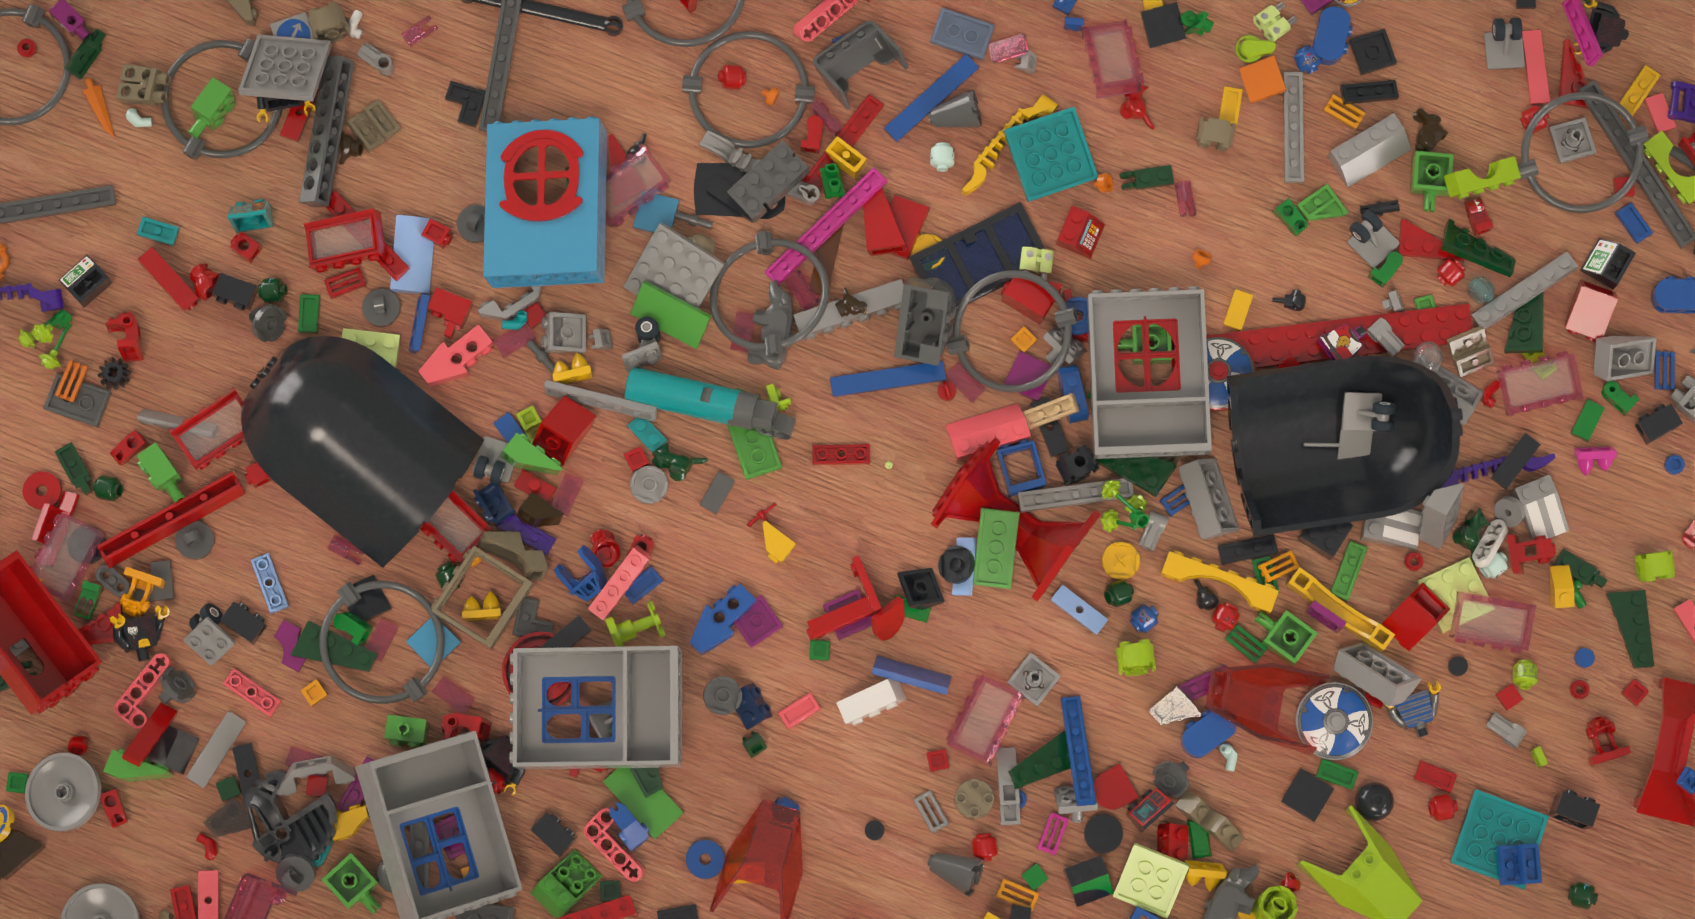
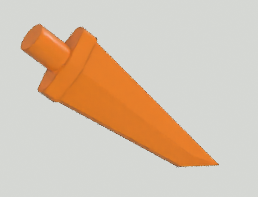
(96, 100)

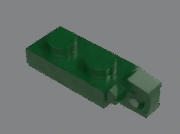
(85, 54)
(74, 467)
(1580, 569)

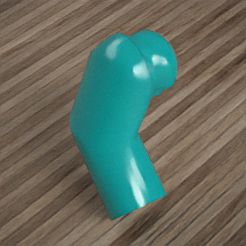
(518, 321)

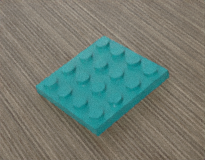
(1050, 154)
(1492, 824)

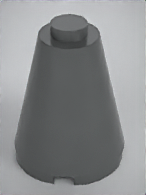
(957, 112)
(957, 870)

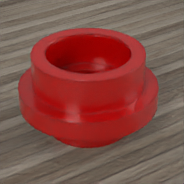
(26, 53)
(1419, 559)
(1585, 689)

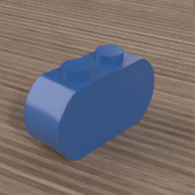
(1332, 34)
(1674, 295)
(1070, 382)
(1206, 734)

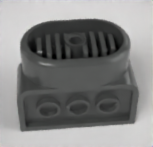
(925, 320)

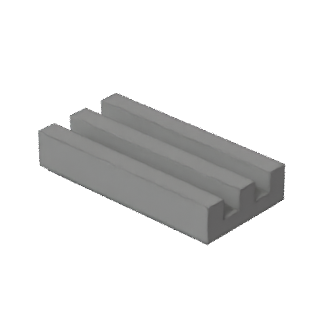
(922, 812)

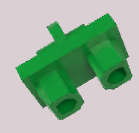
(1196, 23)
(832, 181)

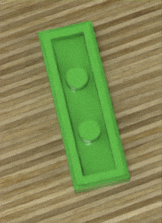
(1348, 570)

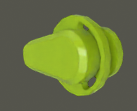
(1252, 48)

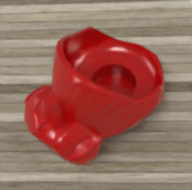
(204, 281)
(605, 547)

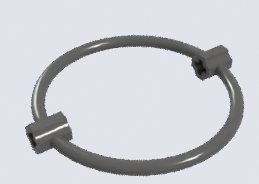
(634, 11)
(34, 17)
(803, 95)
(1635, 136)
(193, 146)
(1064, 318)
(773, 343)
(414, 688)

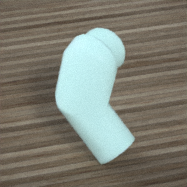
(136, 120)
(1230, 755)

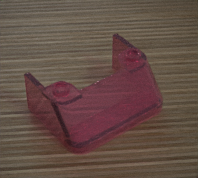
(255, 898)

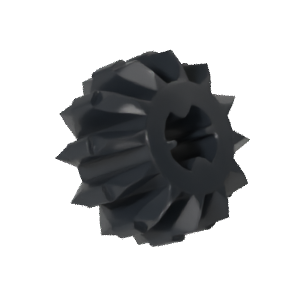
(107, 376)

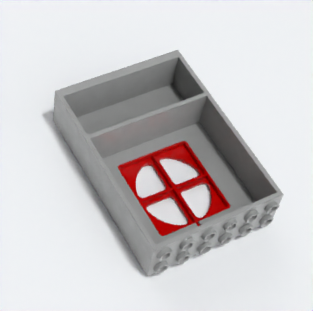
(1149, 418)

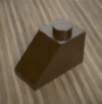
(538, 512)

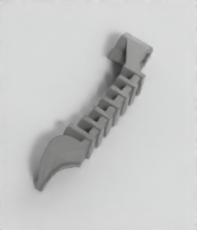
(726, 151)

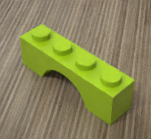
(1659, 149)
(1464, 181)

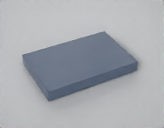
(962, 34)

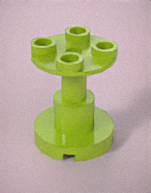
(626, 630)

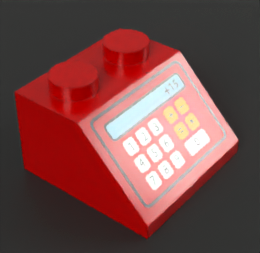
(1080, 232)

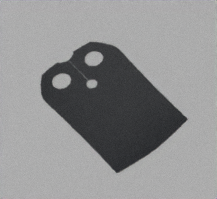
(707, 204)

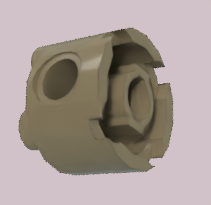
(328, 23)
(1215, 133)
(974, 799)

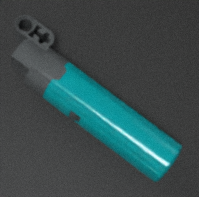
(708, 402)

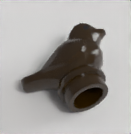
(349, 147)
(850, 305)

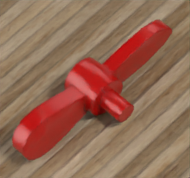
(761, 515)

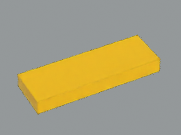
(1639, 89)

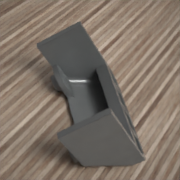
(854, 53)

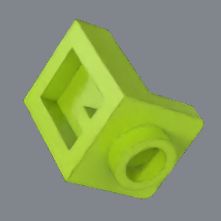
(774, 395)

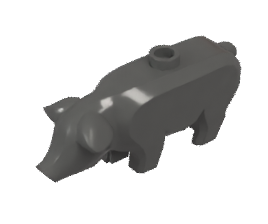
(774, 320)
(1231, 895)

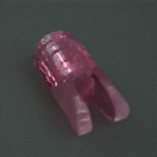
(416, 33)
(1185, 196)
(343, 547)

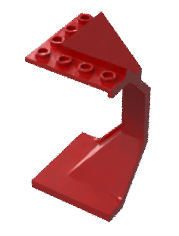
(1041, 544)
(1661, 794)

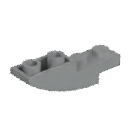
(1008, 795)

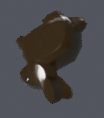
(1431, 131)

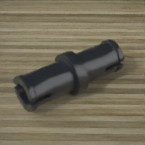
(1380, 208)

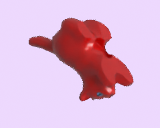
(1135, 107)

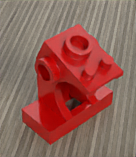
(131, 345)
(1544, 548)
(456, 722)
(1599, 726)

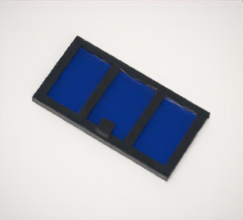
(979, 252)

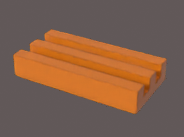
(71, 364)

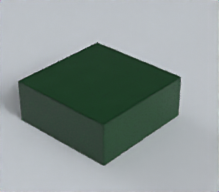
(228, 788)
(609, 890)

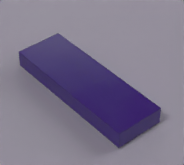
(530, 535)

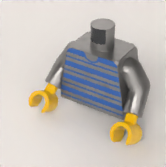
(1416, 710)

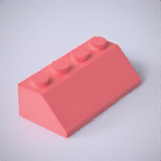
(1004, 424)

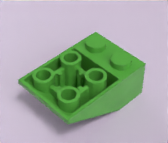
(524, 455)
(129, 772)
(566, 884)

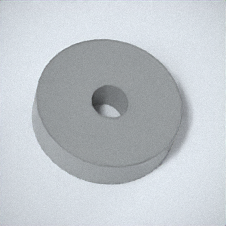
(1515, 506)

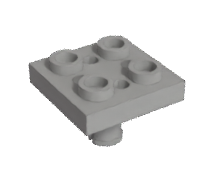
(1578, 130)
(1055, 339)
(1034, 679)
(1066, 803)

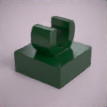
(754, 744)

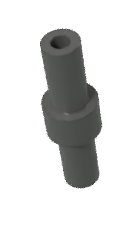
(693, 220)
(541, 356)

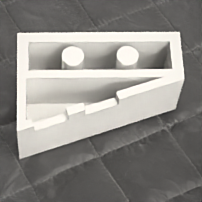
(871, 701)

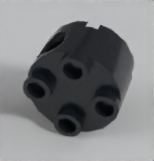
(1068, 466)

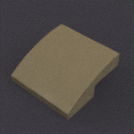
(373, 126)
(1470, 351)

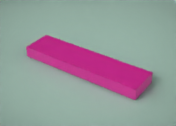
(1583, 31)

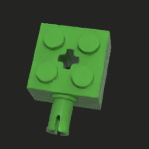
(211, 107)
(1422, 181)
(1159, 337)
(161, 471)
(1278, 630)
(407, 731)
(352, 894)

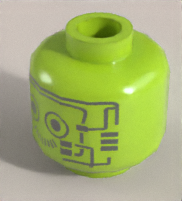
(1525, 674)

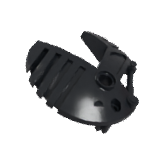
(306, 830)

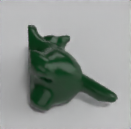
(677, 464)
(1469, 535)

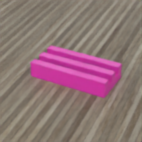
(1047, 849)

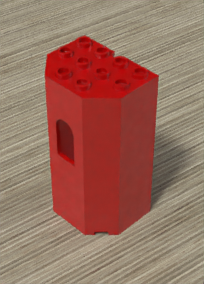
(35, 616)

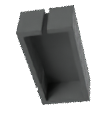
(768, 181)

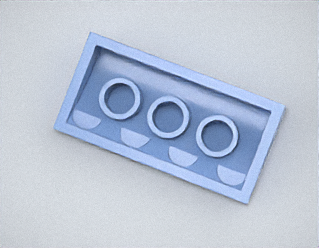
(415, 252)

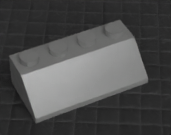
(1370, 150)
(1466, 393)
(1208, 498)
(1440, 514)
(1376, 673)

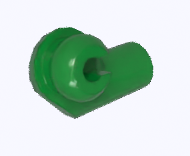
(1578, 598)

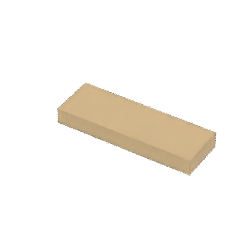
(1051, 411)

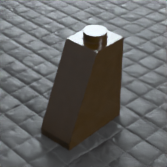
(16, 852)

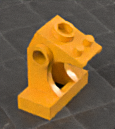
(143, 582)

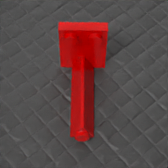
(849, 613)

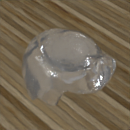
(1429, 355)

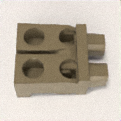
(142, 86)

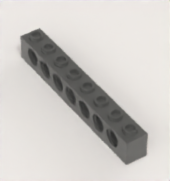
(326, 132)

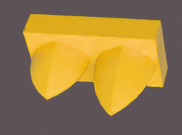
(579, 372)
(490, 611)
(1211, 871)

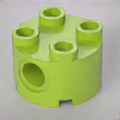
(1655, 564)
(1135, 658)
(1275, 903)

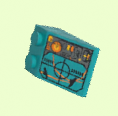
(250, 216)

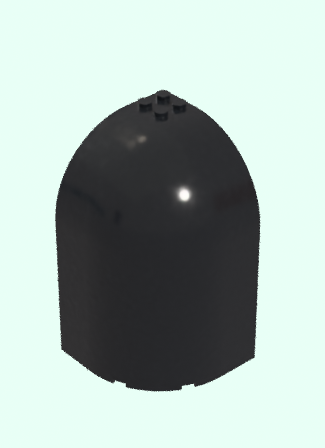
(355, 441)
(1307, 486)

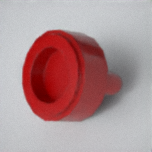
(946, 391)
(78, 745)
(1292, 884)

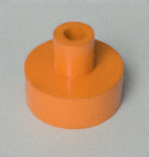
(771, 96)
(1104, 183)
(1201, 258)

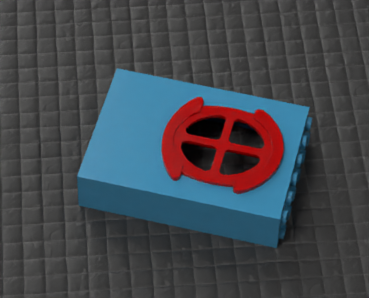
(543, 241)

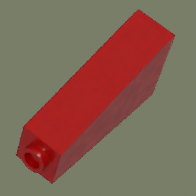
(881, 227)
(168, 279)

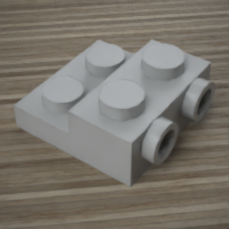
(564, 333)

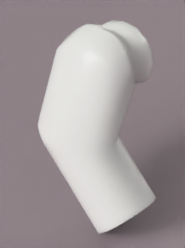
(353, 24)

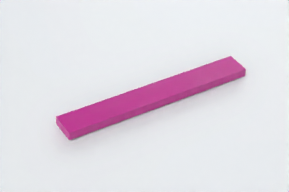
(827, 225)

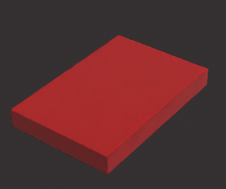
(910, 219)

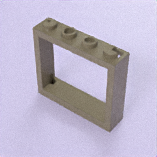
(459, 572)

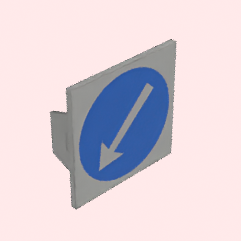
(294, 26)

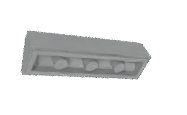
(159, 419)
(216, 749)

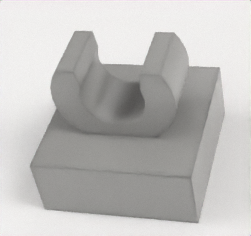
(1028, 62)
(1394, 302)
(602, 339)

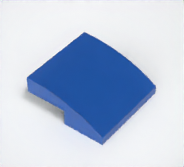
(1519, 864)

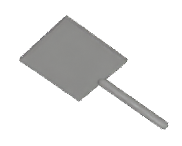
(1350, 444)

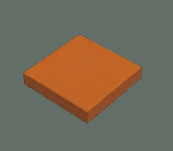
(1262, 79)

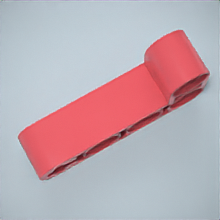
(808, 29)
(146, 688)
(604, 833)

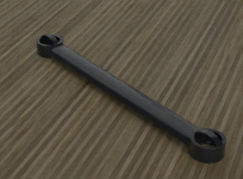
(562, 14)

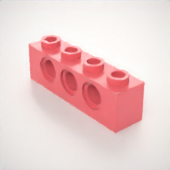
(620, 582)

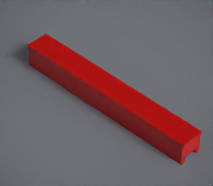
(171, 519)

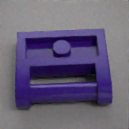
(1688, 108)

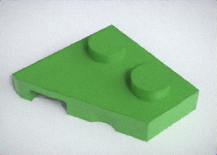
(1322, 205)

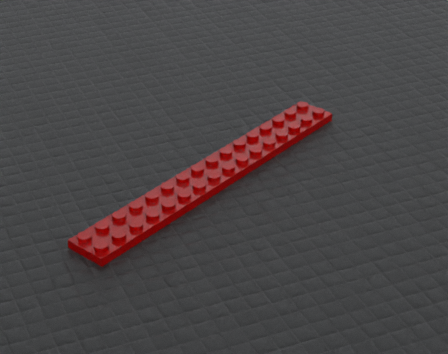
(1273, 345)

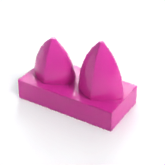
(1586, 457)

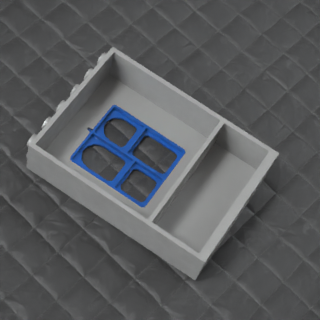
(643, 707)
(421, 787)

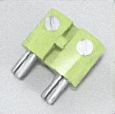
(1272, 23)
(1037, 261)

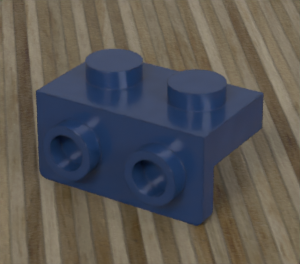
(494, 502)
(752, 707)

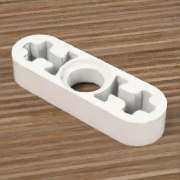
(1490, 535)

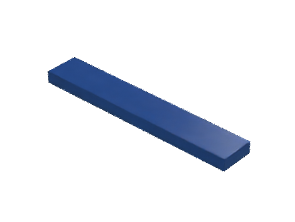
(931, 98)
(887, 379)
(1078, 751)

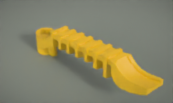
(1043, 107)

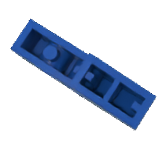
(712, 634)

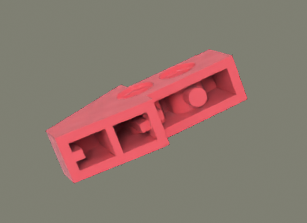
(440, 367)

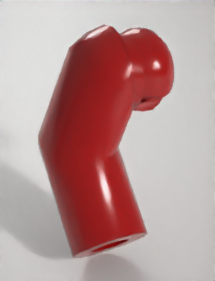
(1488, 394)
(210, 846)

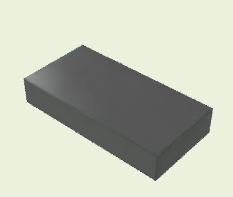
(717, 493)

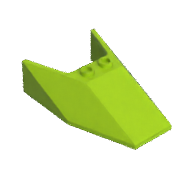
(1373, 883)

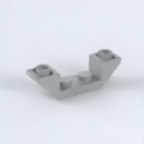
(491, 310)
(342, 773)

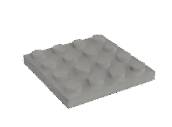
(285, 67)
(675, 267)

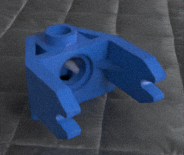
(591, 583)
(633, 832)

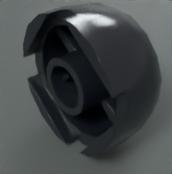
(1374, 801)

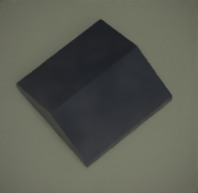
(920, 588)
(372, 602)
(174, 749)

